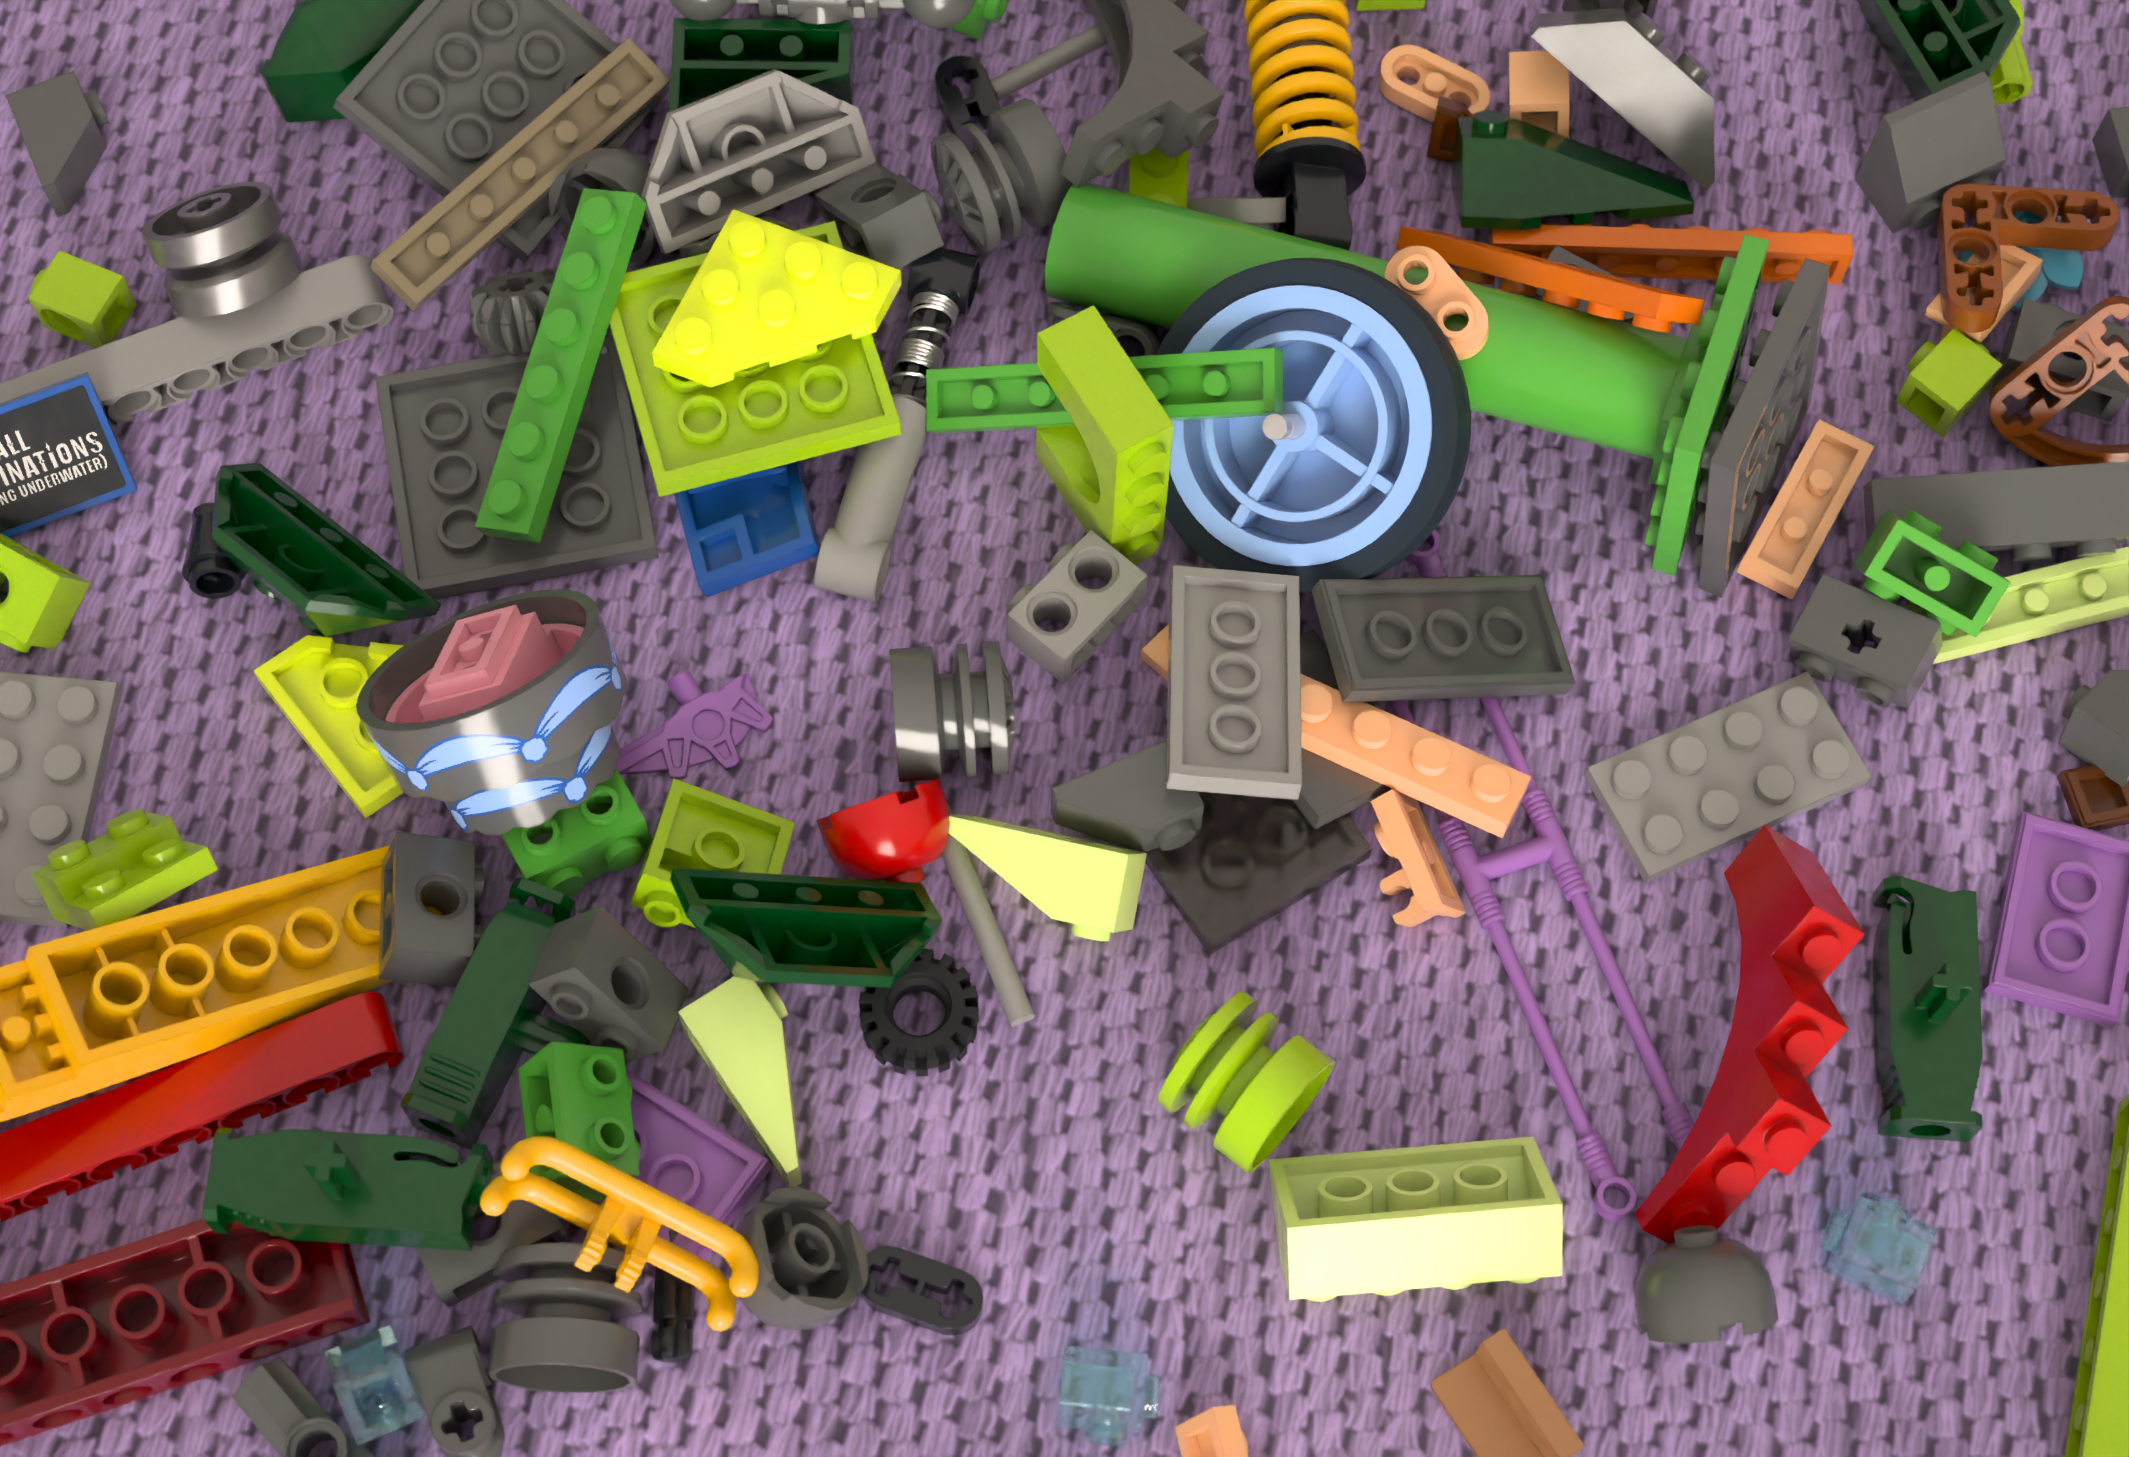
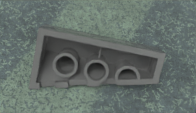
(2015, 507)

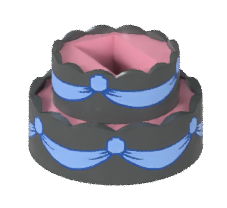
(501, 710)

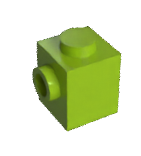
(1947, 380)

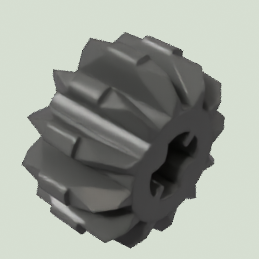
(510, 310)

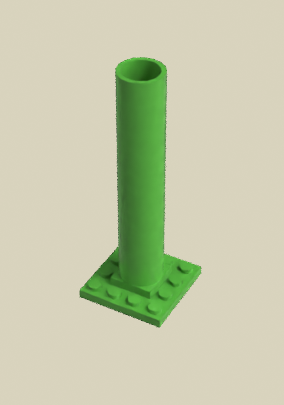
(1537, 367)

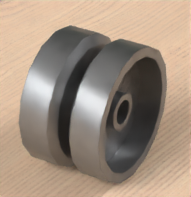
(222, 249)

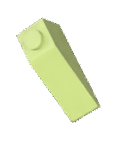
(1061, 874)
(745, 1048)

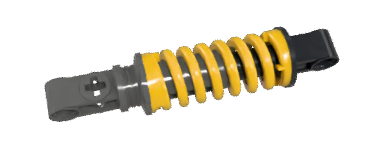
(1295, 68)

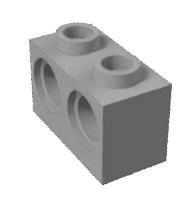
(1087, 613)

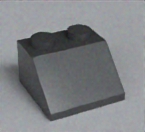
(1930, 148)

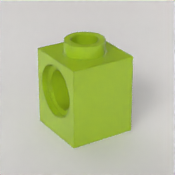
(81, 300)

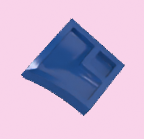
(748, 526)

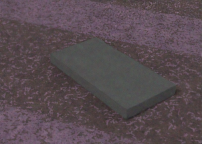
(1442, 637)

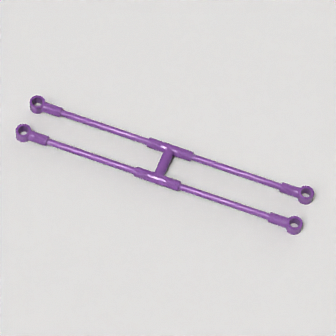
(1552, 847)

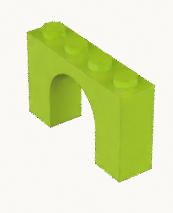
(1119, 452)

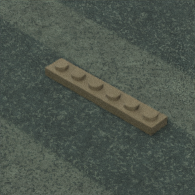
(518, 175)

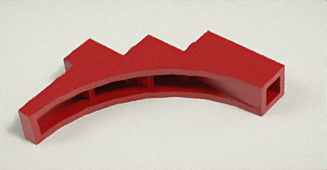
(1781, 1028)

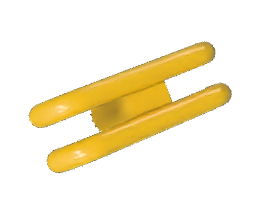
(628, 1220)

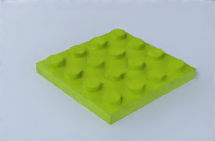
(762, 416)

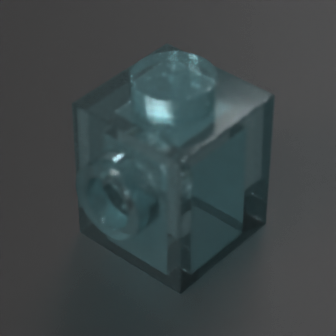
(1878, 1247)
(373, 1385)
(1106, 1394)

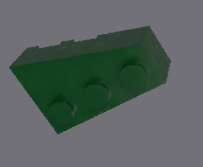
(730, 51)

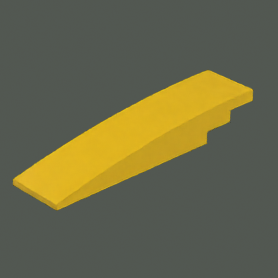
(185, 980)

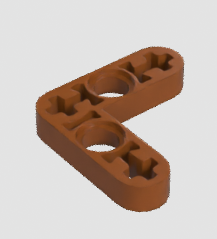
(1995, 226)

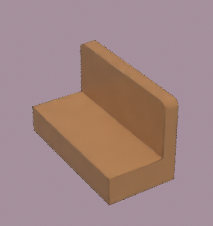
(1504, 1405)

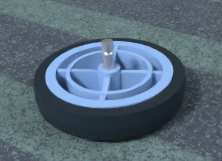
(1364, 437)

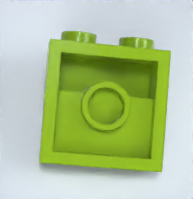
(705, 834)
(121, 871)

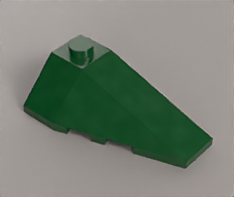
(1518, 173)

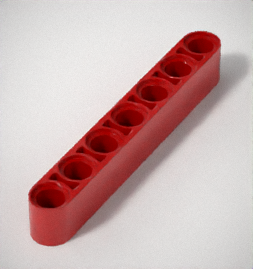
(194, 1099)

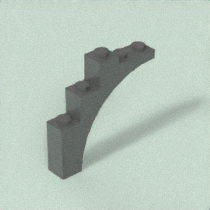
(1158, 89)

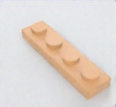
(1410, 759)

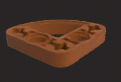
(2101, 357)

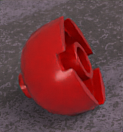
(890, 834)

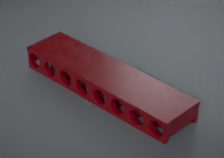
(162, 1319)

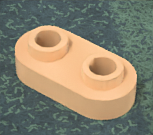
(1434, 79)
(1442, 296)

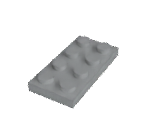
(1234, 683)
(1727, 776)
(50, 777)

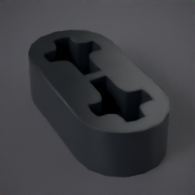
(953, 106)
(925, 1274)

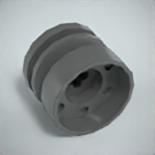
(1001, 175)
(950, 711)
(566, 1323)

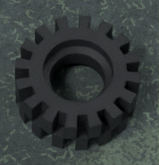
(927, 1050)

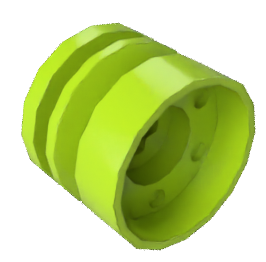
(1245, 1080)

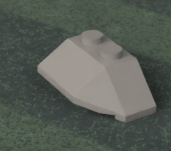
(748, 154)

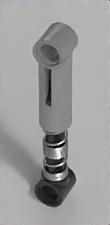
(859, 546)

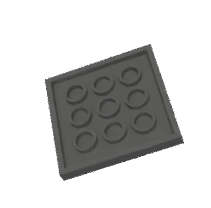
(468, 82)
(1760, 428)
(441, 451)

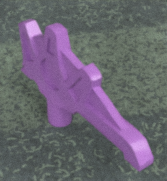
(701, 731)

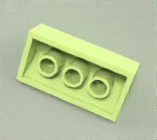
(1416, 1218)

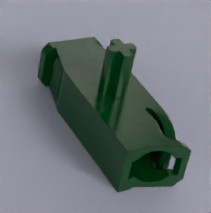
(1927, 1010)
(489, 1022)
(346, 1188)

